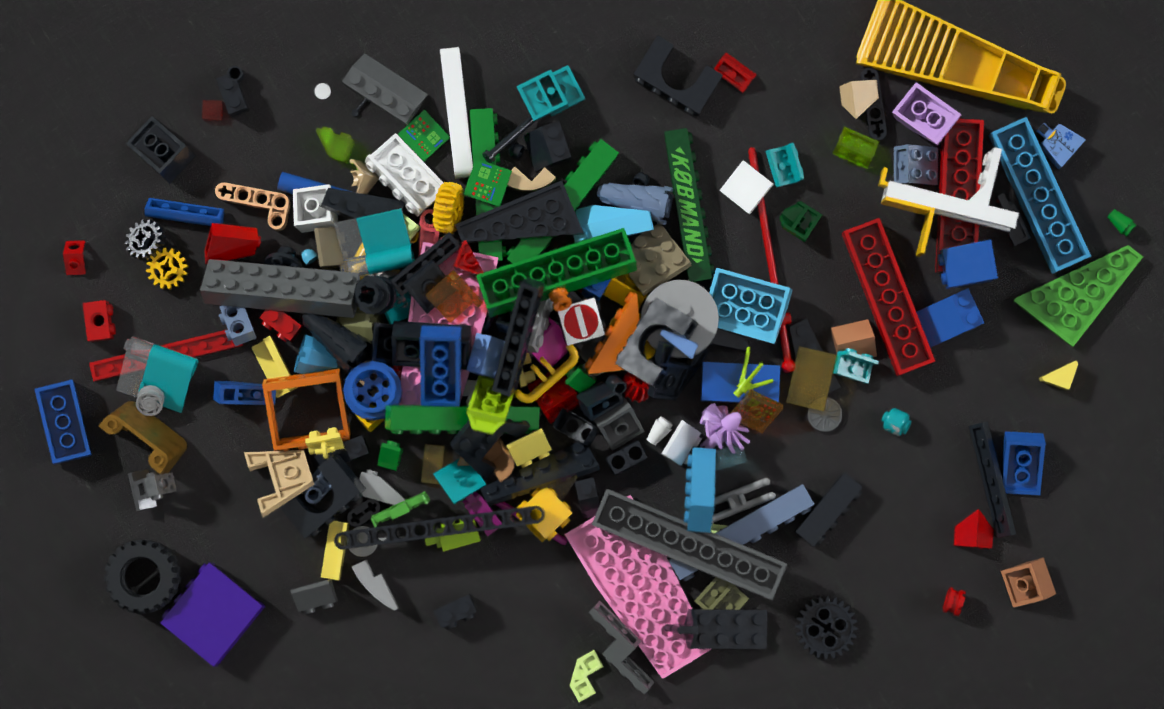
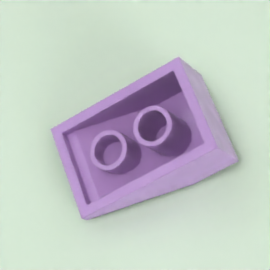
(925, 114)

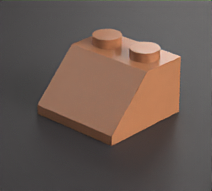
(1028, 582)

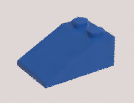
(949, 317)
(1023, 462)

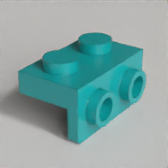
(785, 165)
(854, 365)

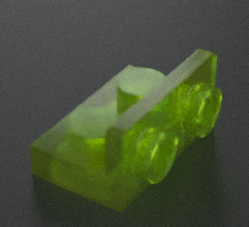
(855, 147)

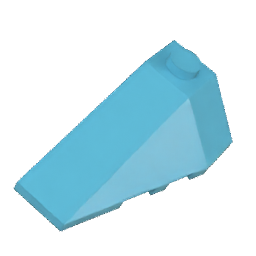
(602, 219)

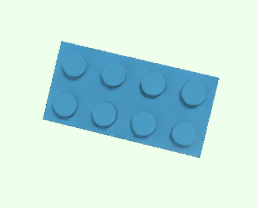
(700, 490)

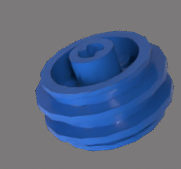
(362, 373)

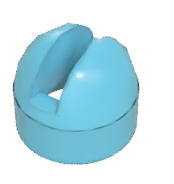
(309, 256)

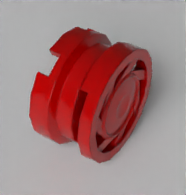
(954, 601)

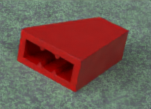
(231, 242)

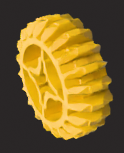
(448, 207)

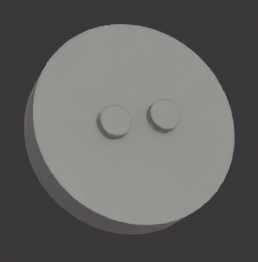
(692, 301)

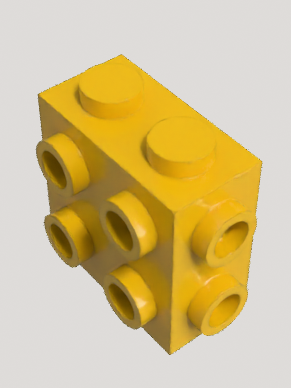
(556, 513)

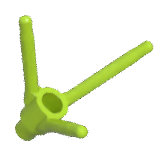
(745, 384)

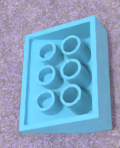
(749, 305)

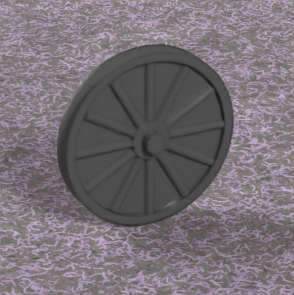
(827, 419)

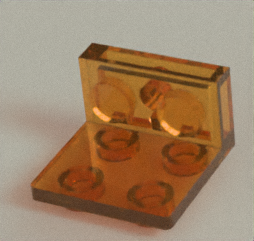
(452, 296)

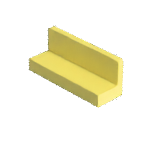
(271, 362)
(334, 556)

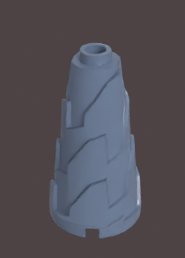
(638, 197)

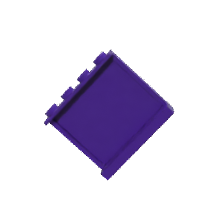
(211, 614)

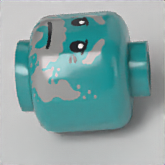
(896, 421)

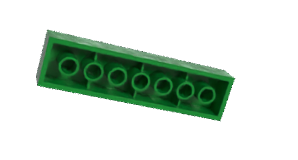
(565, 267)

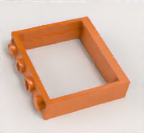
(297, 381)

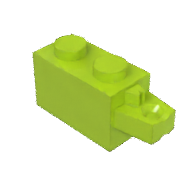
(454, 541)

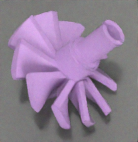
(722, 427)

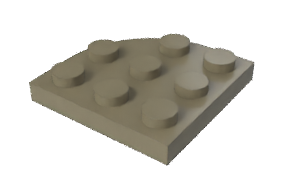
(656, 259)

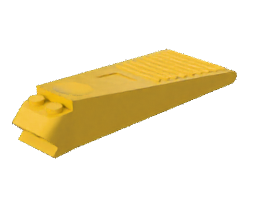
(941, 54)

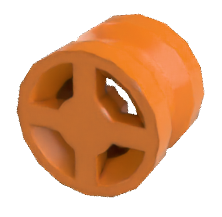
(560, 299)

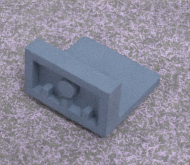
(916, 164)

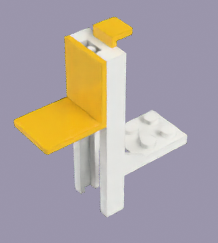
(930, 203)

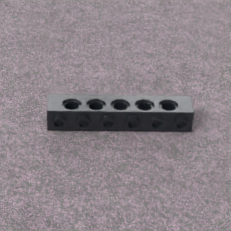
(518, 336)

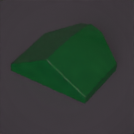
(800, 220)

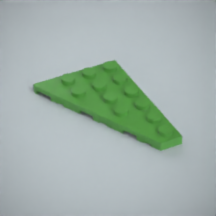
(1076, 299)

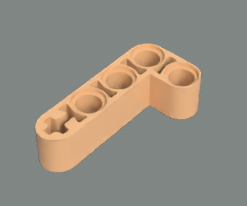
(252, 201)

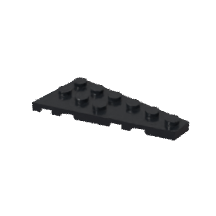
(531, 216)

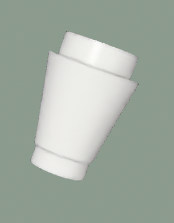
(659, 430)

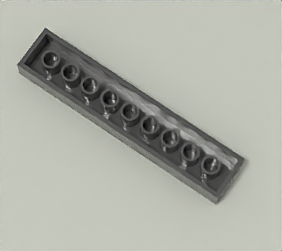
(696, 549)

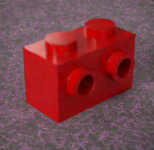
(283, 323)

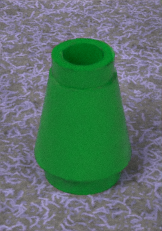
(1121, 222)

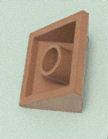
(855, 336)

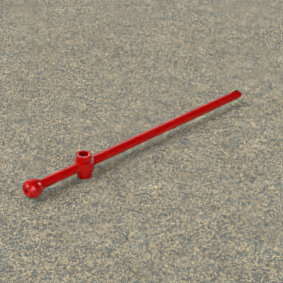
(788, 364)

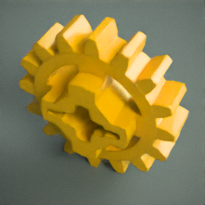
(165, 277)

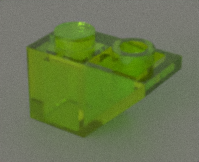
(337, 146)

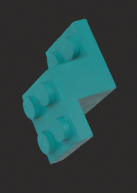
(550, 93)

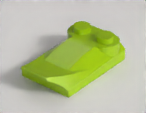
(487, 408)

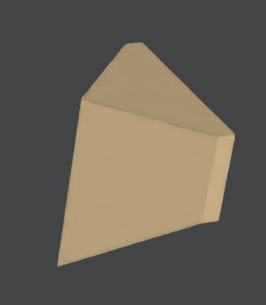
(858, 96)
(363, 177)

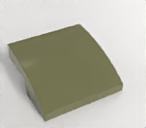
(721, 595)

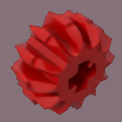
(636, 388)

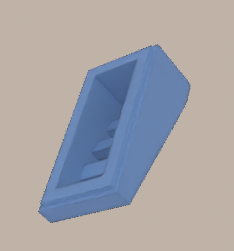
(687, 346)

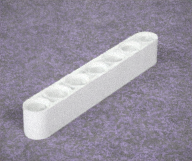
(457, 112)

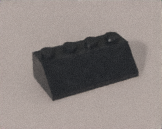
(407, 343)

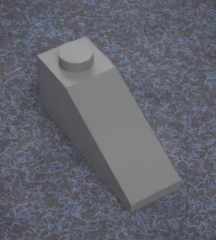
(379, 489)

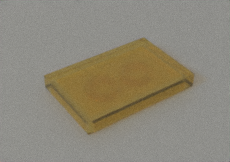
(811, 378)

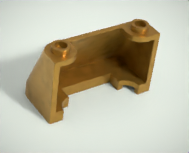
(166, 443)

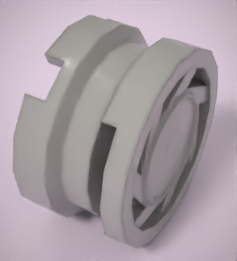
(150, 400)

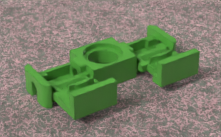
(400, 508)

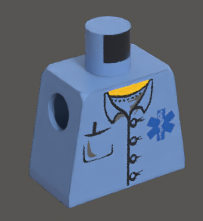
(1059, 143)

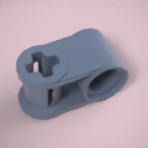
(321, 486)

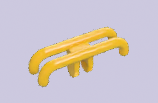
(551, 379)

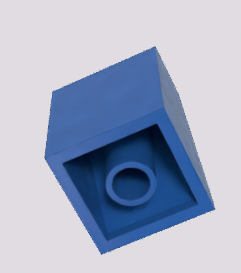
(967, 264)

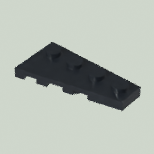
(356, 205)

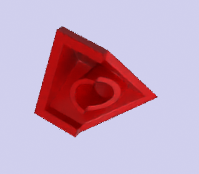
(467, 261)
(974, 531)

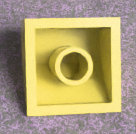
(529, 447)

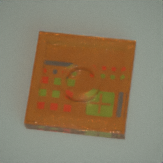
(757, 410)

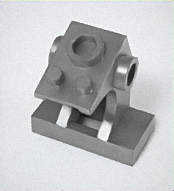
(154, 486)

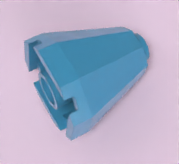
(313, 357)

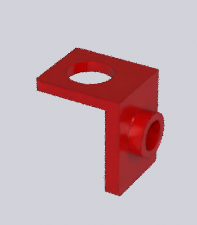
(74, 258)

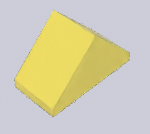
(1061, 377)

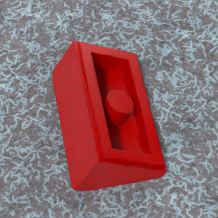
(735, 72)

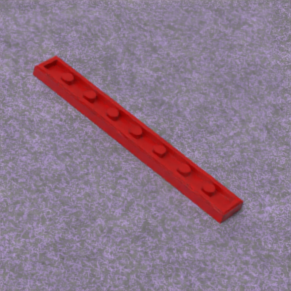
(192, 347)

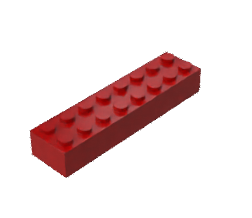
(959, 178)
(888, 296)

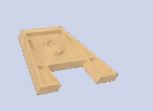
(288, 472)

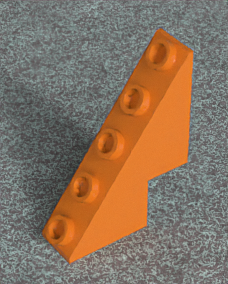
(615, 338)

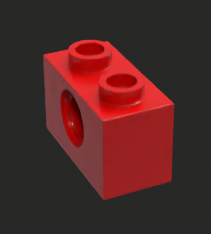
(91, 312)

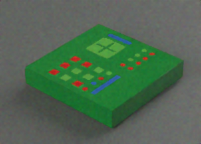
(424, 136)
(487, 182)

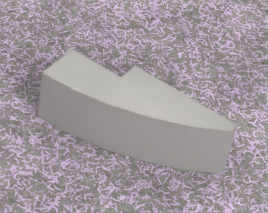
(375, 585)

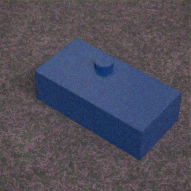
(440, 365)
(721, 380)
(63, 422)

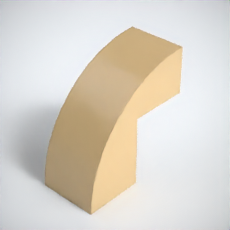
(521, 183)

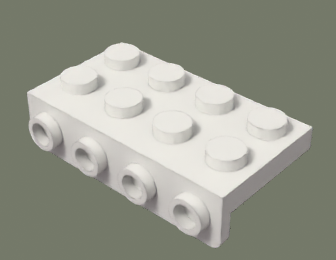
(404, 174)

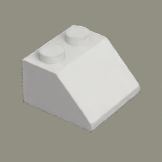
(308, 211)
(681, 443)

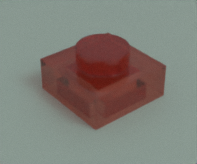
(212, 109)

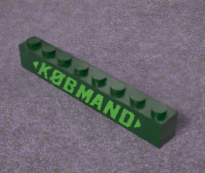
(687, 204)

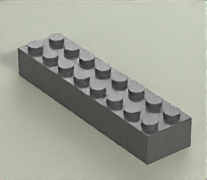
(280, 288)

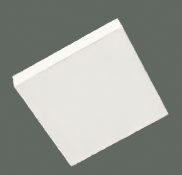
(746, 187)

